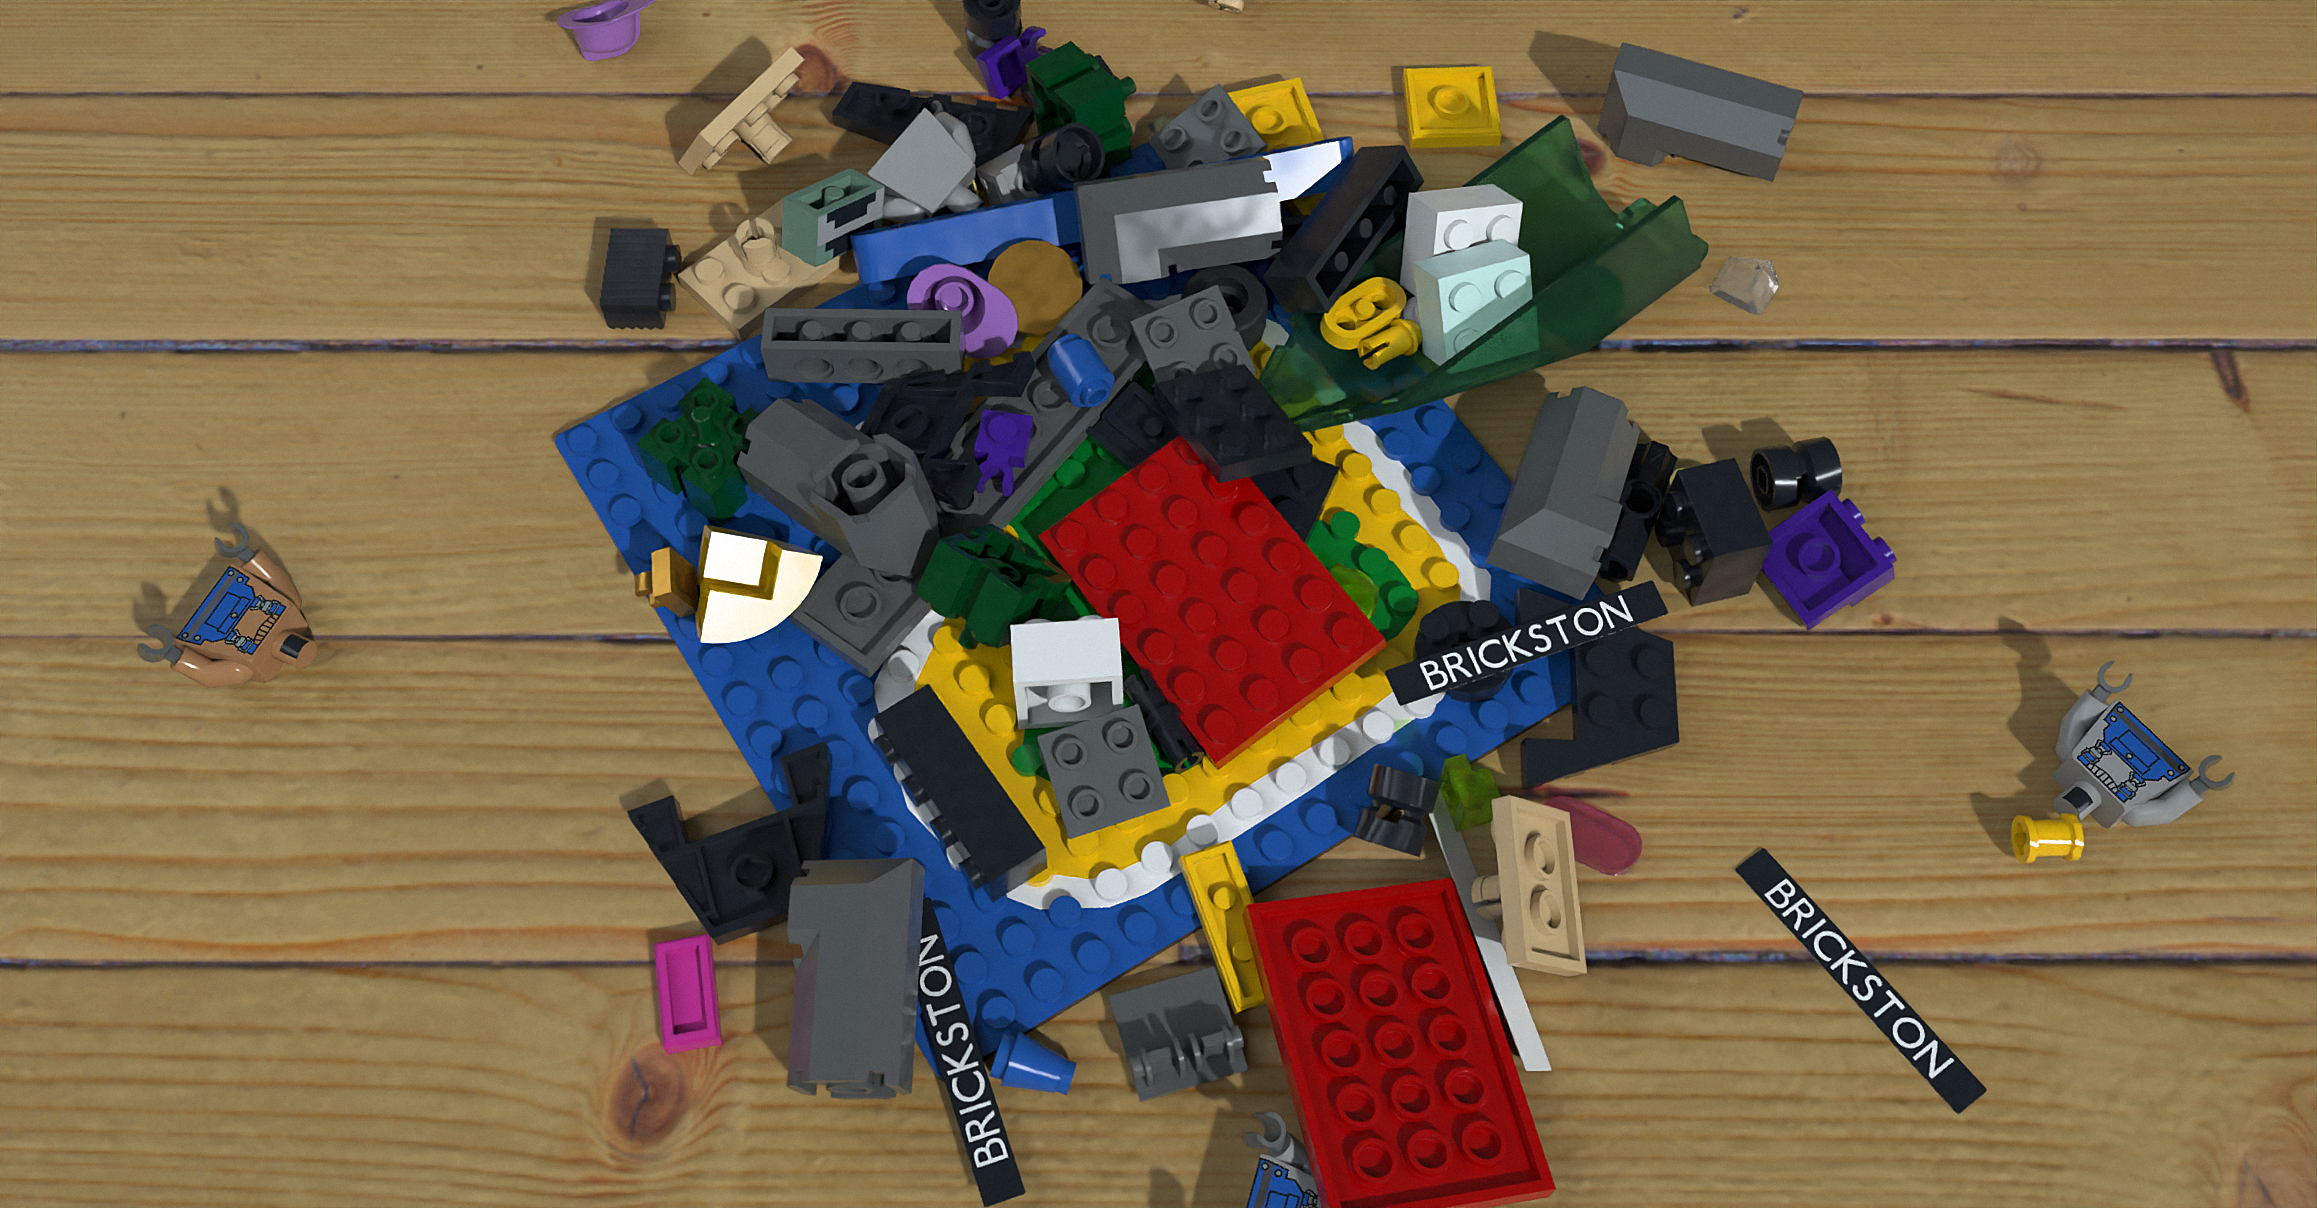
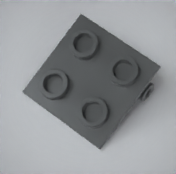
(1206, 133)
(1190, 337)
(1103, 771)
(1178, 1033)

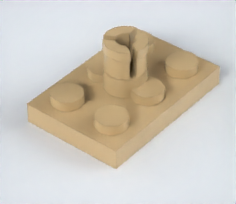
(748, 118)
(752, 274)
(1534, 887)

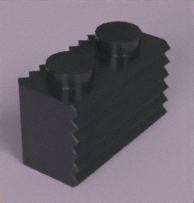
(639, 277)

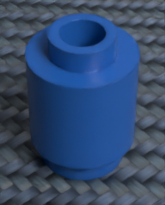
(1080, 371)

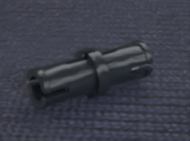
(1163, 721)

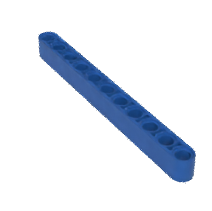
(1053, 218)

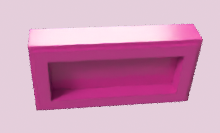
(688, 994)

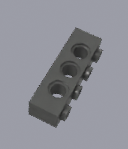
(860, 344)

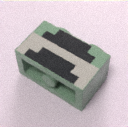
(825, 214)

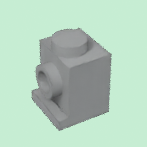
(1004, 179)

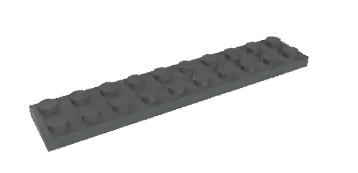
(869, 611)

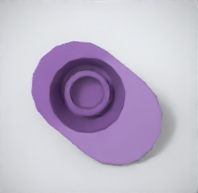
(605, 28)
(986, 311)

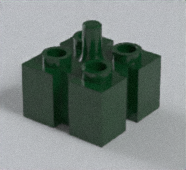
(1078, 90)
(701, 451)
(990, 585)

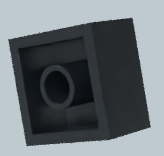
(1713, 532)

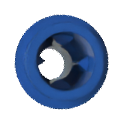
(1031, 1066)

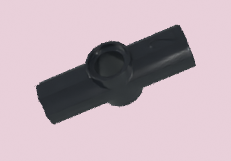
(1642, 493)

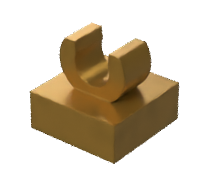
(669, 583)

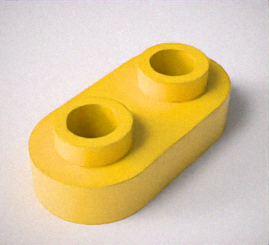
(1358, 314)

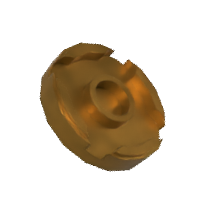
(1039, 283)

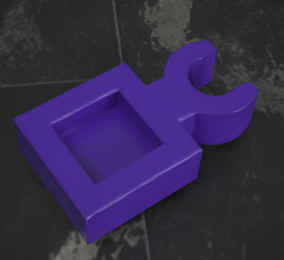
(1005, 61)
(1000, 445)

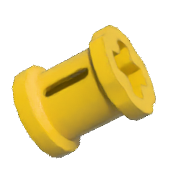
(2047, 837)

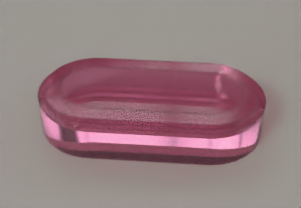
(1600, 838)

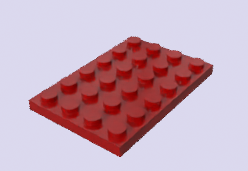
(1212, 597)
(1395, 1050)

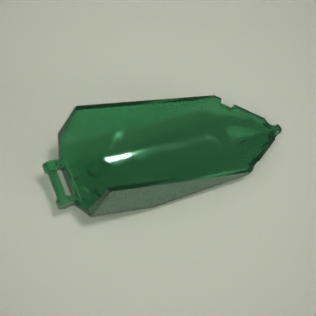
(1586, 279)

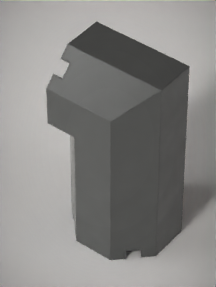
(1697, 112)
(1177, 220)
(843, 485)
(1566, 491)
(856, 976)

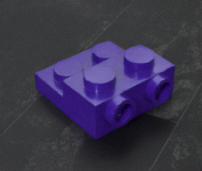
(1826, 559)

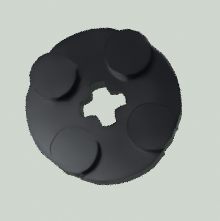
(1463, 623)

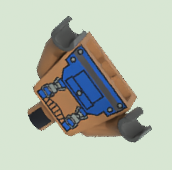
(241, 627)

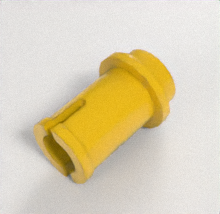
(1401, 338)

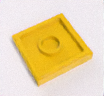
(1451, 107)

